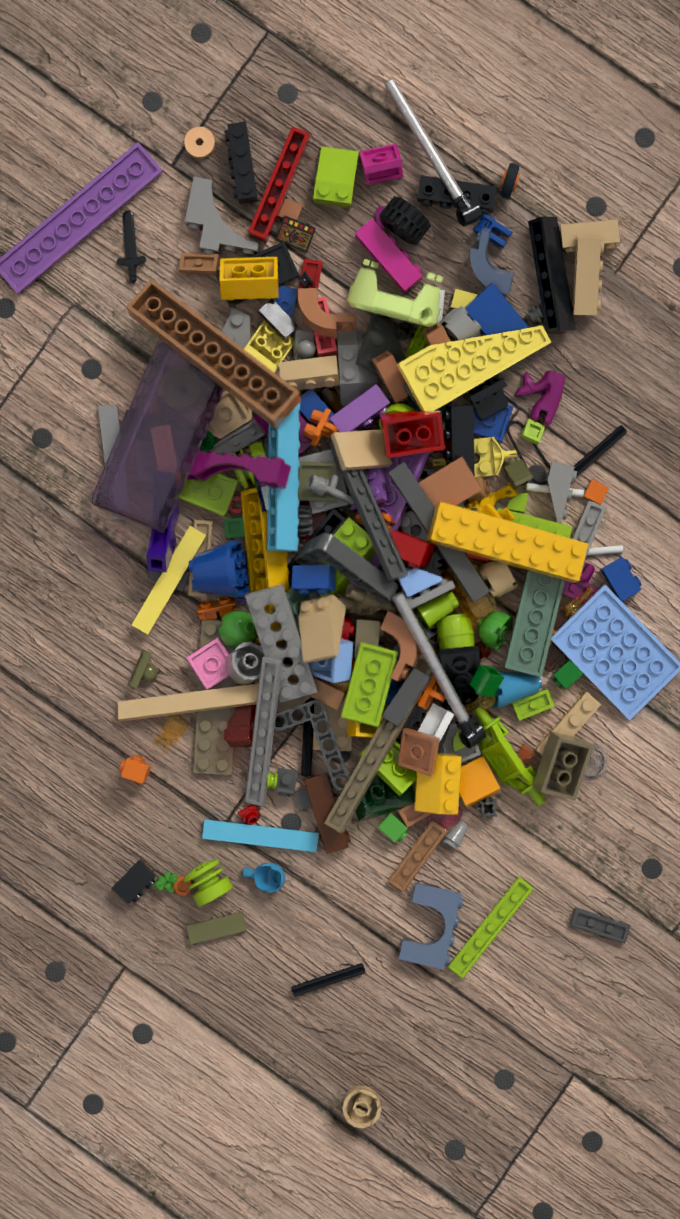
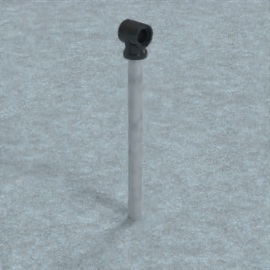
(466, 211)
(471, 731)

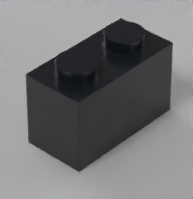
(134, 881)

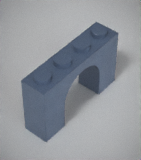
(434, 953)

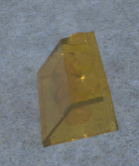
(473, 610)

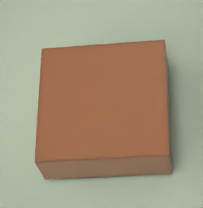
(290, 209)

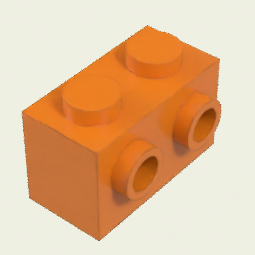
(135, 769)

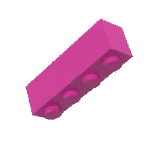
(388, 255)

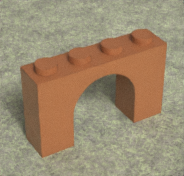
(389, 372)

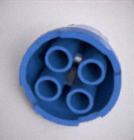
(221, 570)

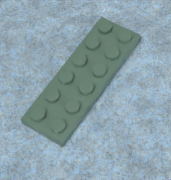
(534, 624)

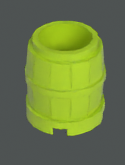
(454, 632)

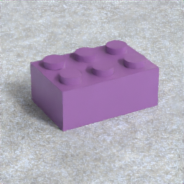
(361, 412)

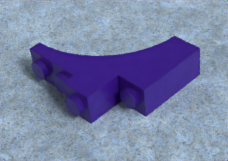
(162, 545)

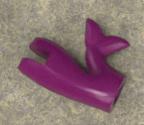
(549, 402)

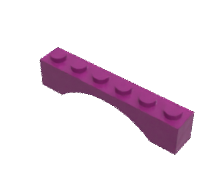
(270, 472)

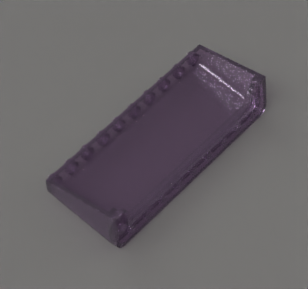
(157, 441)

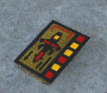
(295, 234)

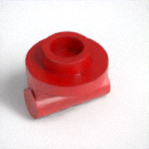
(249, 814)

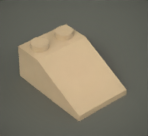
(321, 627)

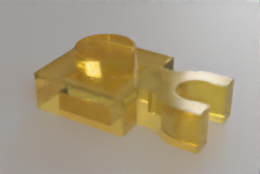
(174, 729)

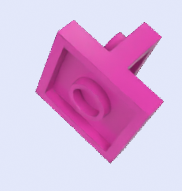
(381, 164)

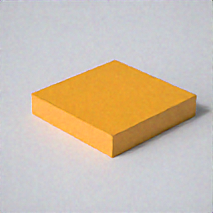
(477, 782)

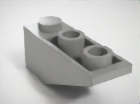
(559, 484)

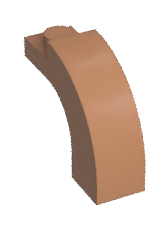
(320, 321)
(410, 651)

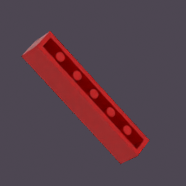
(279, 184)

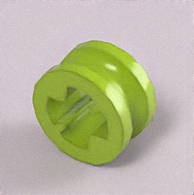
(272, 780)

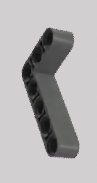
(350, 564)
(321, 737)

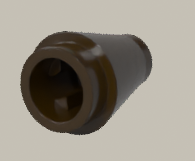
(330, 398)

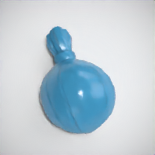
(267, 877)

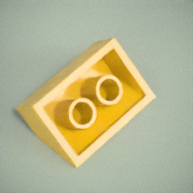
(249, 278)
(440, 791)

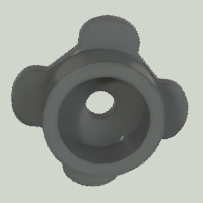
(536, 314)

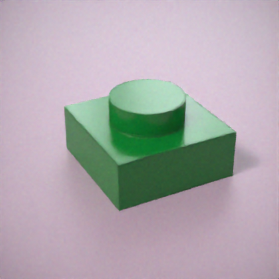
(234, 527)

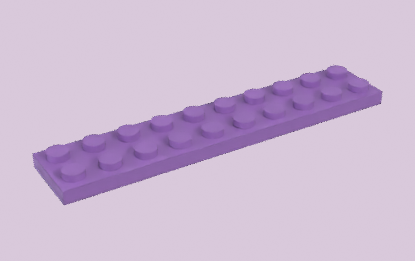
(78, 217)

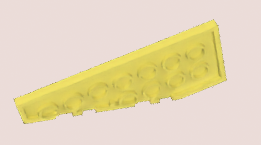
(455, 367)

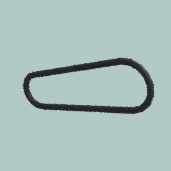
(519, 454)

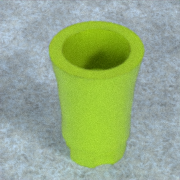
(436, 608)

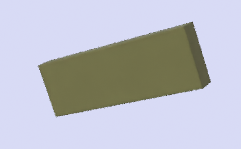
(216, 928)

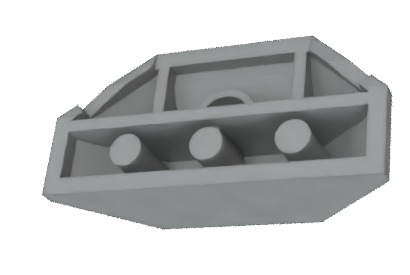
(353, 378)

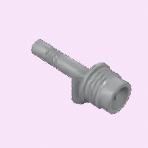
(320, 486)

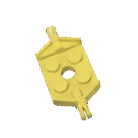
(490, 457)

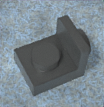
(286, 782)

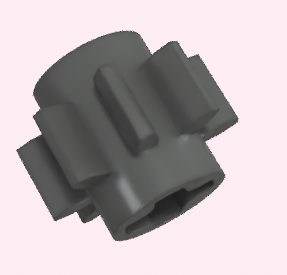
(493, 807)

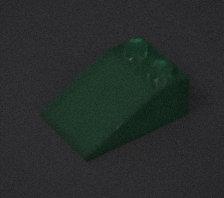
(382, 800)

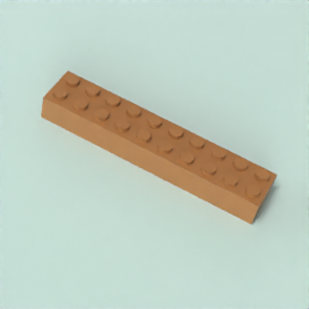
(214, 353)

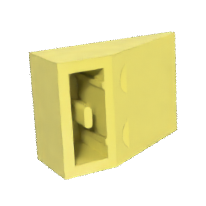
(268, 346)

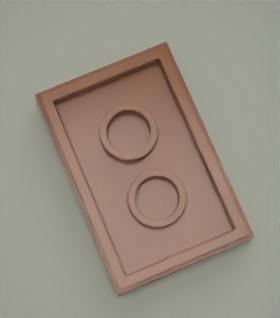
(451, 484)

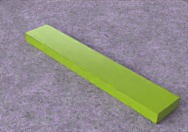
(490, 927)

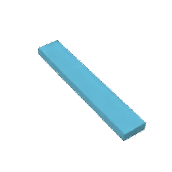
(260, 835)

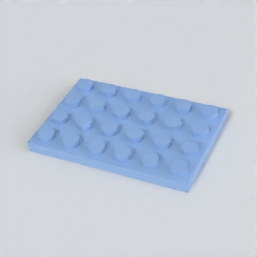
(616, 652)

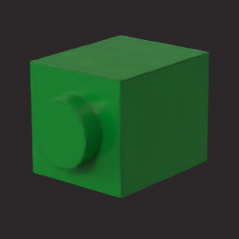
(566, 675)
(486, 681)

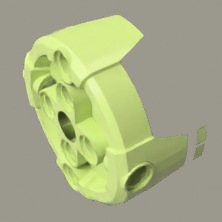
(366, 297)

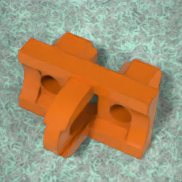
(321, 419)
(430, 692)

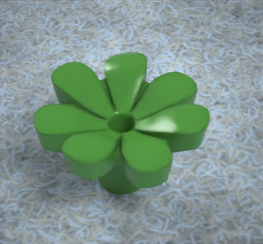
(166, 882)

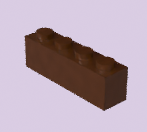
(322, 803)

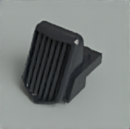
(488, 396)

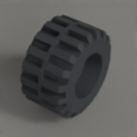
(405, 220)

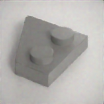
(238, 327)

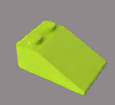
(335, 177)

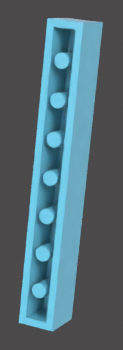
(284, 503)

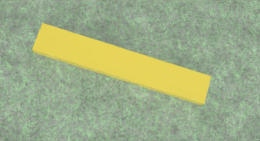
(168, 580)

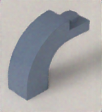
(484, 269)

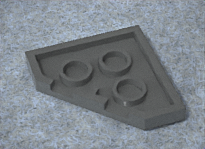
(377, 340)

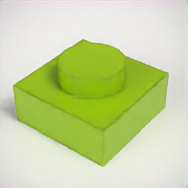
(532, 431)

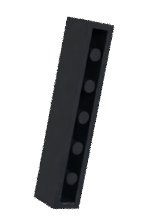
(551, 275)

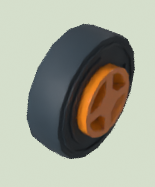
(510, 180)

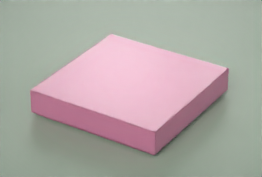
(210, 663)

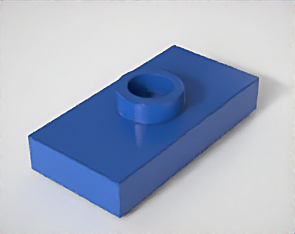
(287, 299)

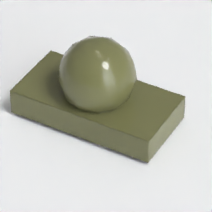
(143, 670)

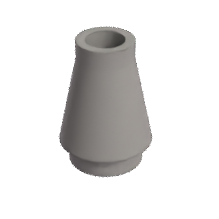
(455, 836)

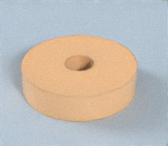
(203, 150)

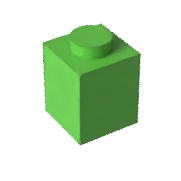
(393, 828)

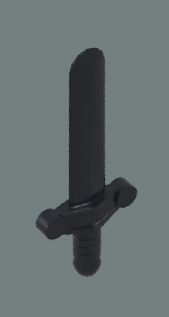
(131, 259)

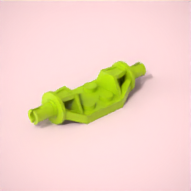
(504, 759)

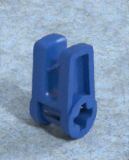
(493, 225)

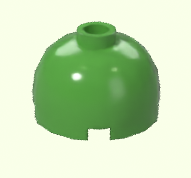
(237, 628)
(494, 628)

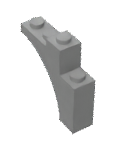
(215, 233)

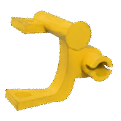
(487, 504)

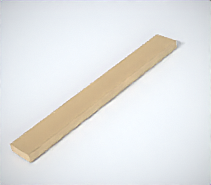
(188, 702)

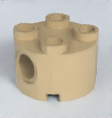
(499, 576)
(361, 1106)

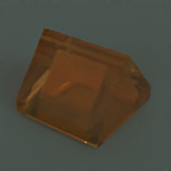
(525, 753)

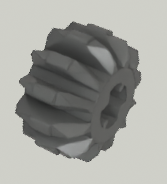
(305, 521)

